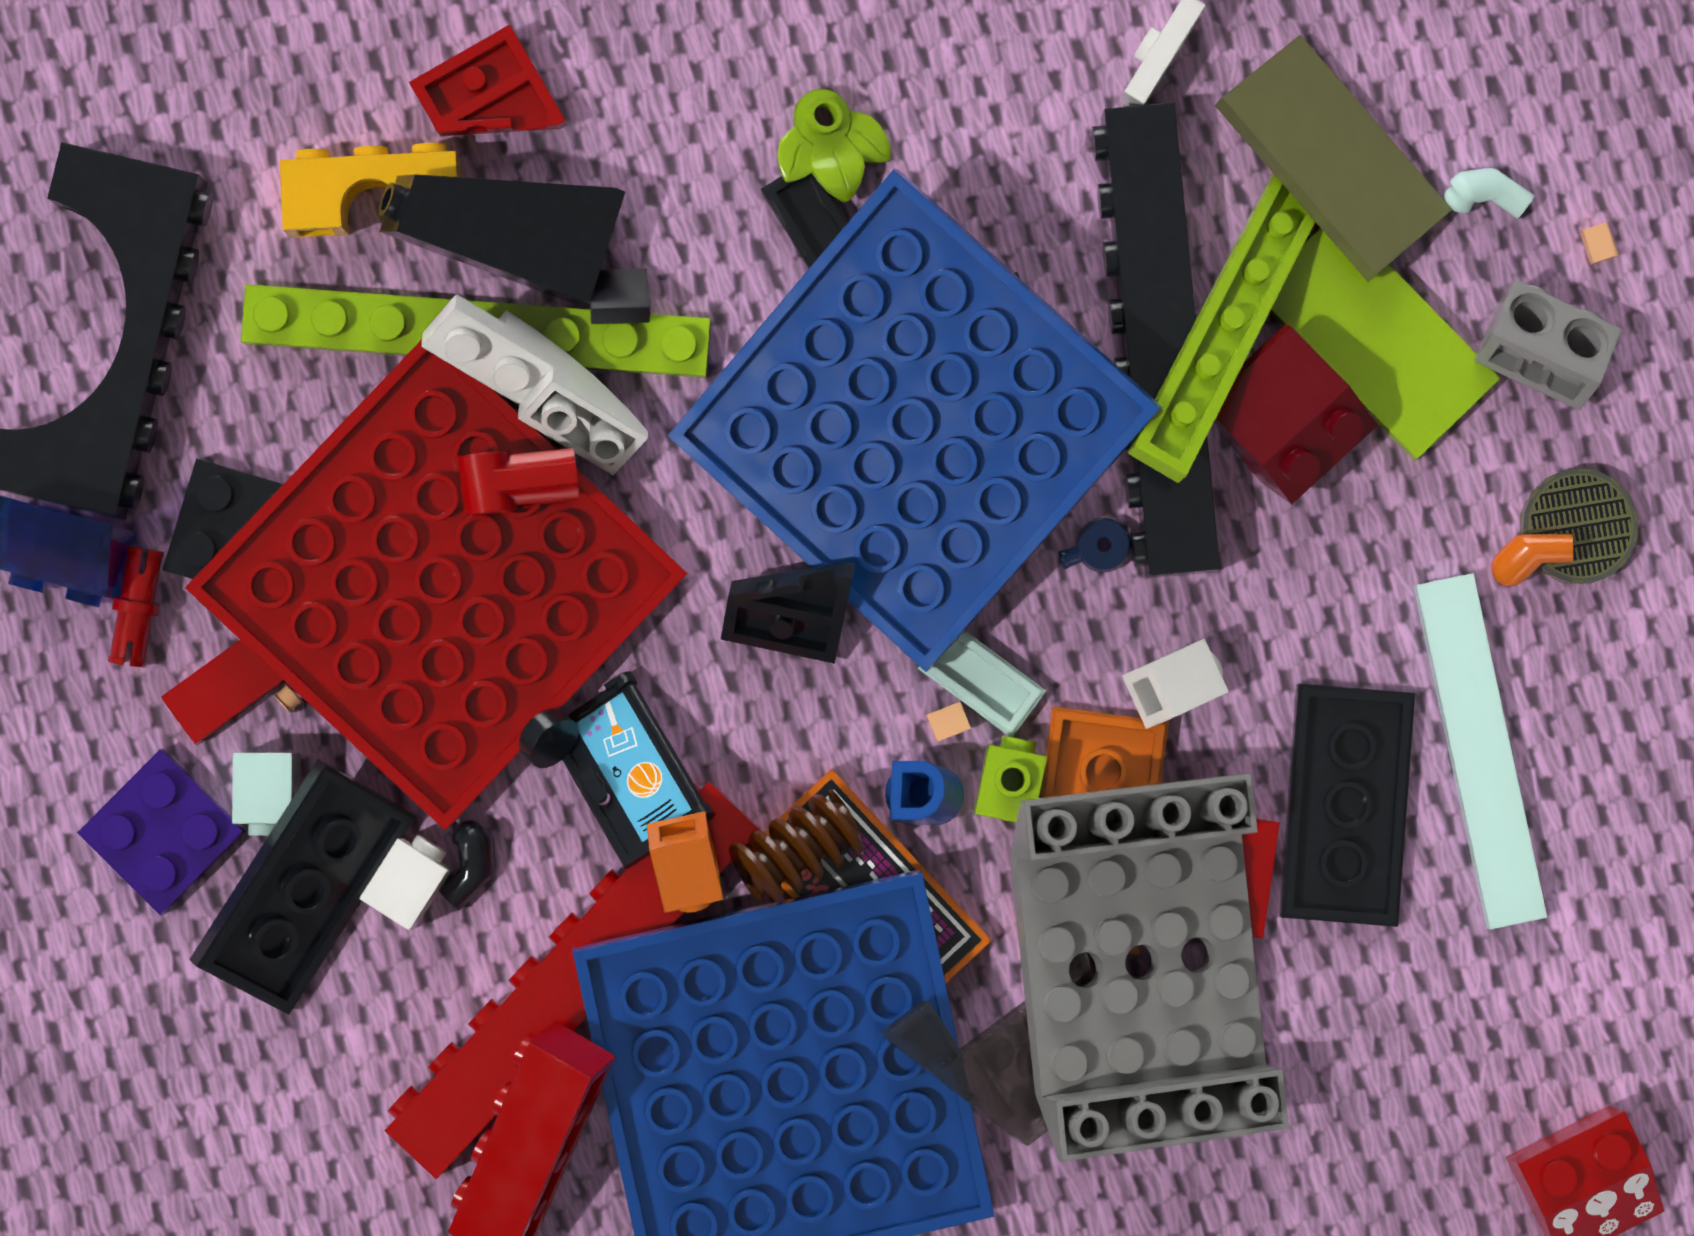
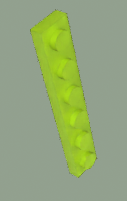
(1224, 332)

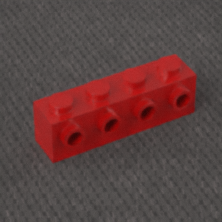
(532, 1136)

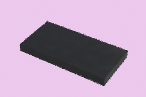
(1347, 805)
(301, 887)

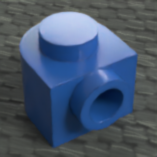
(923, 793)

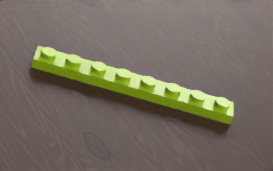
(396, 325)

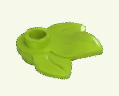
(831, 152)

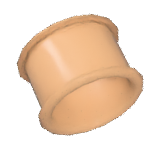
(288, 698)

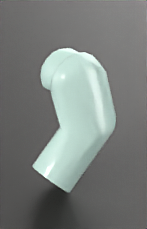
(1484, 186)

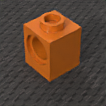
(685, 863)

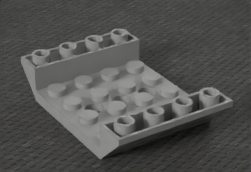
(1161, 1052)

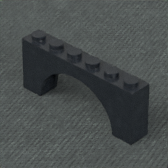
(150, 224)

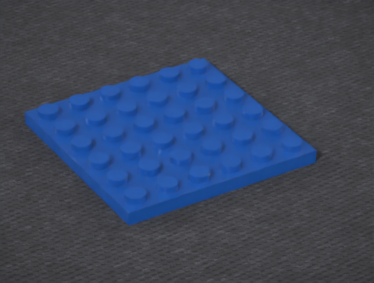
(914, 419)
(761, 1077)

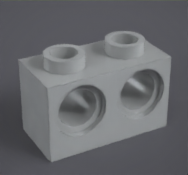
(1544, 353)

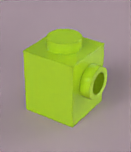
(1007, 777)

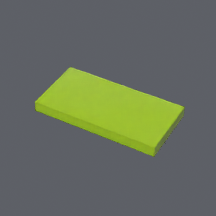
(1383, 344)

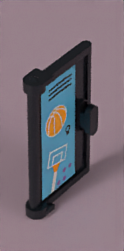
(630, 759)

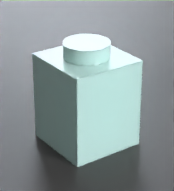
(263, 788)

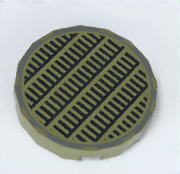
(1594, 512)

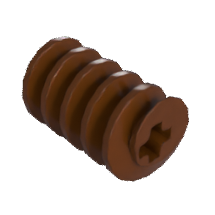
(796, 847)

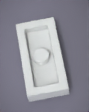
(1159, 51)

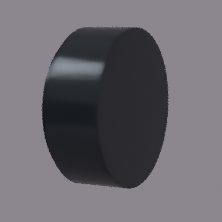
(548, 738)

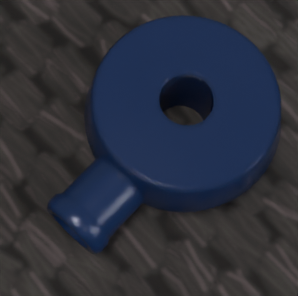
(1088, 552)

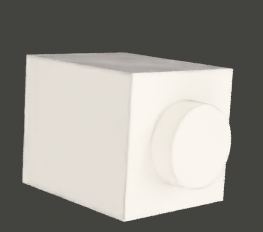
(1176, 683)
(407, 881)

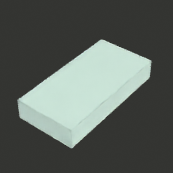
(986, 683)

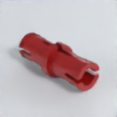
(135, 606)

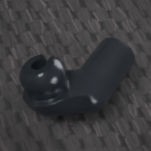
(476, 863)

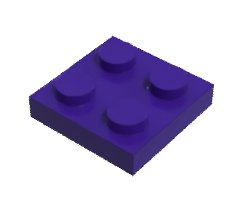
(161, 832)

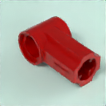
(503, 481)

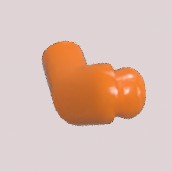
(1526, 553)

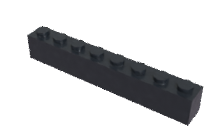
(1154, 319)

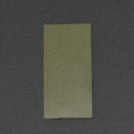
(1333, 157)

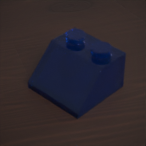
(62, 550)

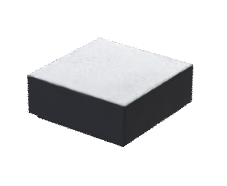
(620, 297)

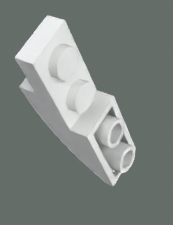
(539, 376)

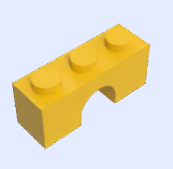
(322, 187)

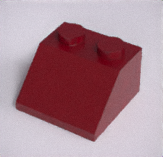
(1291, 415)

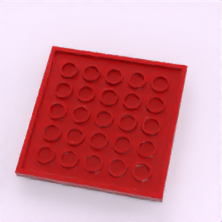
(423, 623)

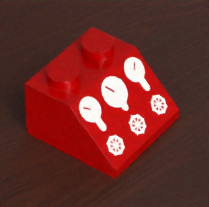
(1588, 1177)

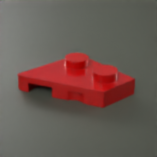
(488, 91)

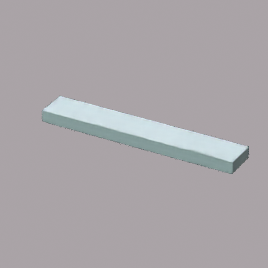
(1480, 751)

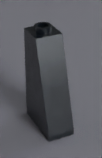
(514, 229)

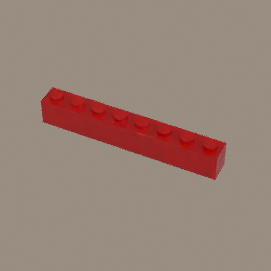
(458, 1101)

